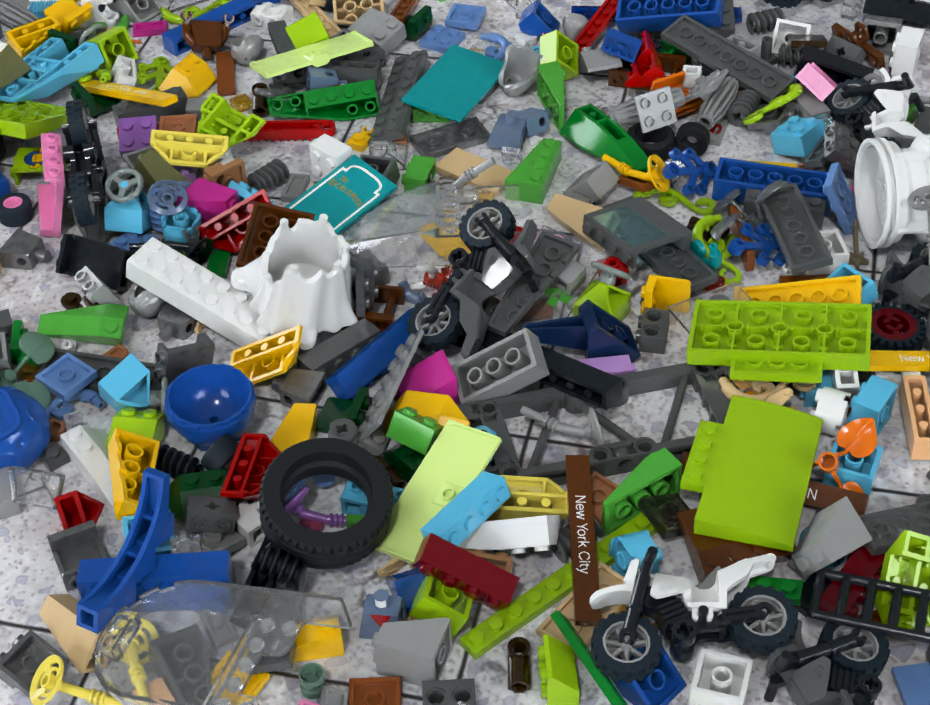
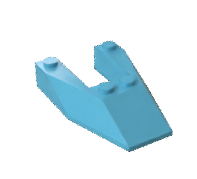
(52, 70)

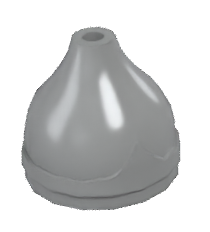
(574, 24)

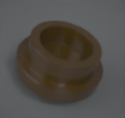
(71, 300)

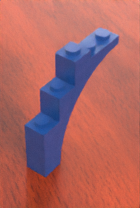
(136, 558)

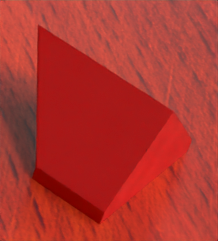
(77, 508)

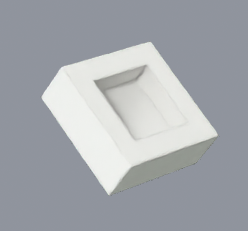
(531, 143)

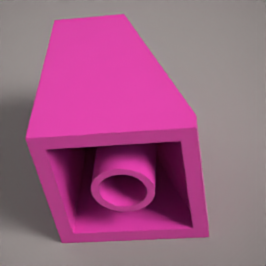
(209, 198)
(430, 376)

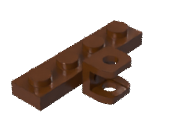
(860, 37)

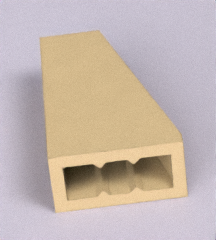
(570, 215)
(78, 643)

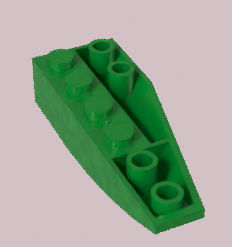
(331, 103)
(601, 135)

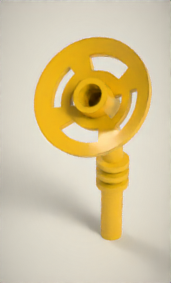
(653, 174)

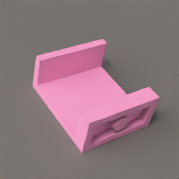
(816, 81)

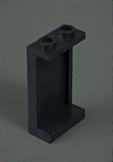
(103, 259)

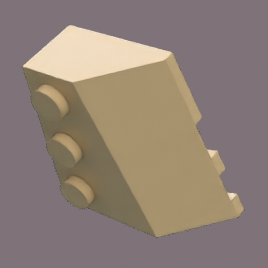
(348, 11)

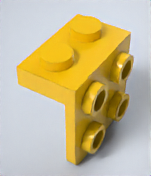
(69, 14)
(664, 292)

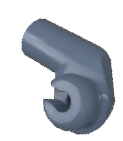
(409, 295)

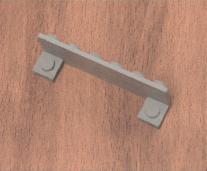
(406, 358)

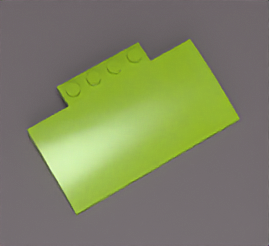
(780, 338)
(753, 472)

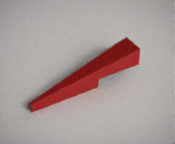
(646, 65)

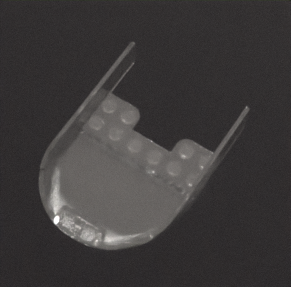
(422, 224)
(203, 640)

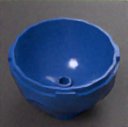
(210, 403)
(22, 428)

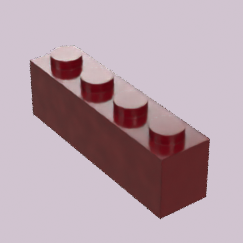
(860, 564)
(465, 571)

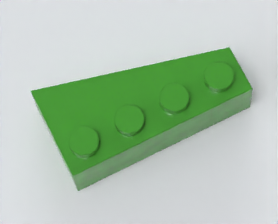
(537, 171)

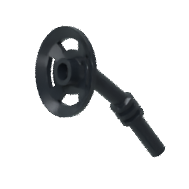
(194, 251)

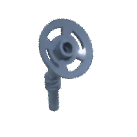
(169, 195)

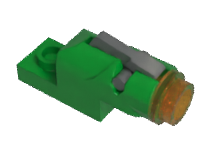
(30, 368)

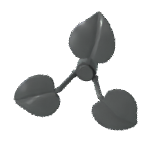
(753, 219)

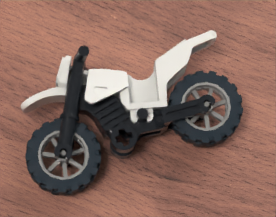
(879, 110)
(687, 616)

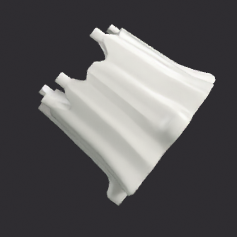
(301, 280)

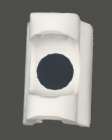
(102, 12)

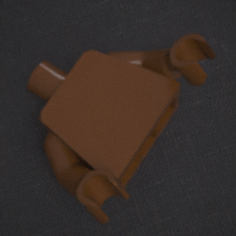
(204, 35)

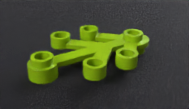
(160, 64)

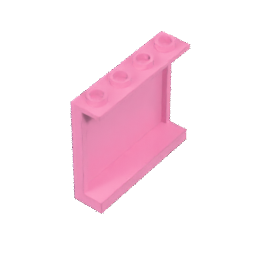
(51, 195)

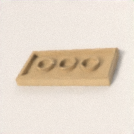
(460, 160)
(606, 578)

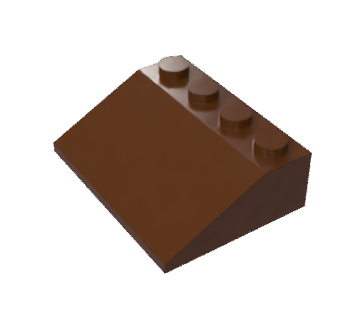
(262, 226)
(710, 552)

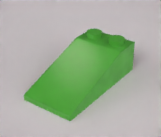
(552, 90)
(654, 476)

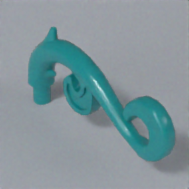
(715, 255)

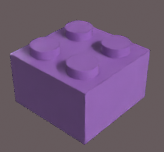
(135, 133)

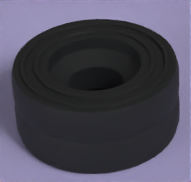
(695, 130)

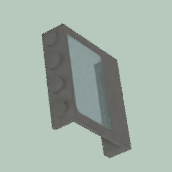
(634, 228)

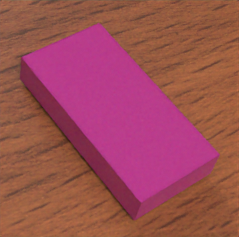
(149, 28)

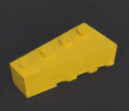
(128, 458)

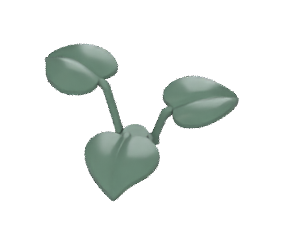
(41, 350)

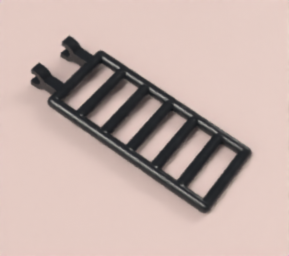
(866, 622)

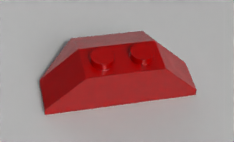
(230, 226)
(248, 467)

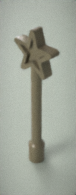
(857, 258)

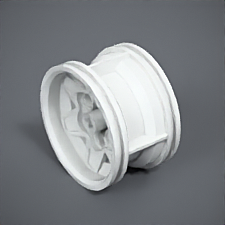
(882, 186)

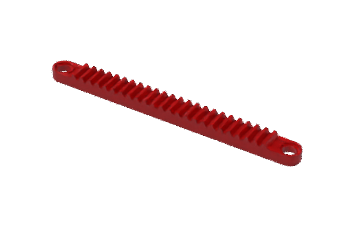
(292, 130)

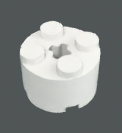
(831, 408)

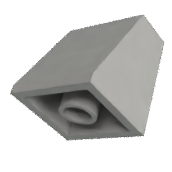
(882, 32)
(830, 537)
(413, 649)

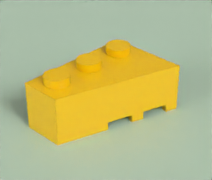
(31, 35)

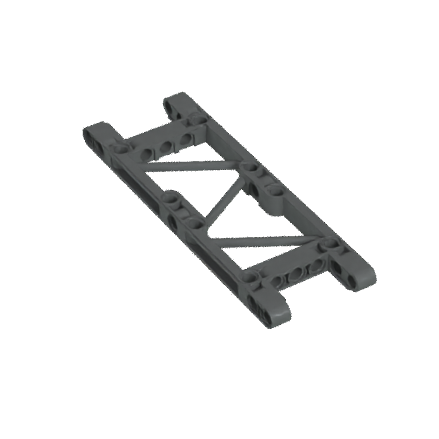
(606, 458)

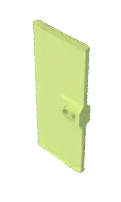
(314, 54)
(446, 470)

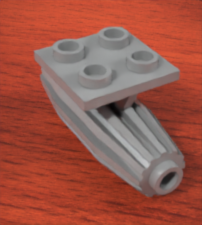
(15, 13)
(717, 94)
(651, 109)

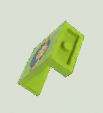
(27, 161)

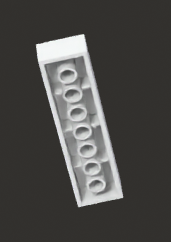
(195, 292)

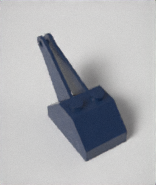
(590, 331)

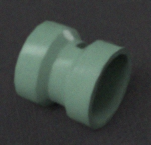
(311, 680)

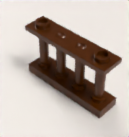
(670, 62)
(386, 294)

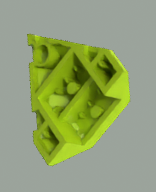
(222, 120)
(906, 564)

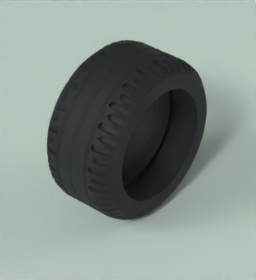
(662, 139)

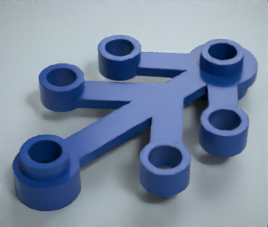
(706, 169)
(738, 245)

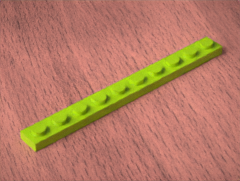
(540, 597)

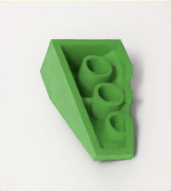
(89, 324)

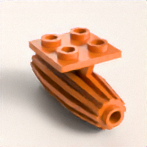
(676, 80)

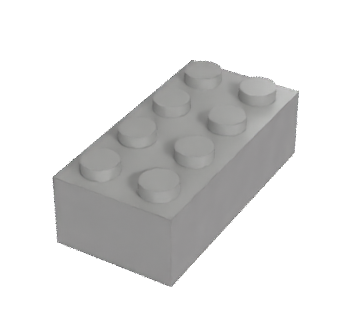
(501, 368)

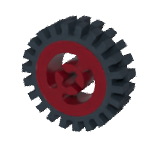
(894, 321)

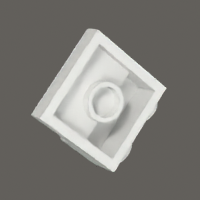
(269, 13)

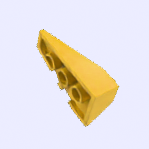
(318, 643)

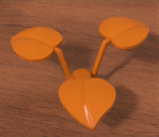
(856, 437)

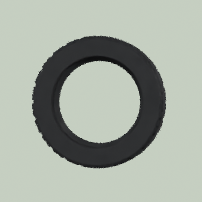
(335, 458)

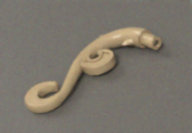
(729, 389)

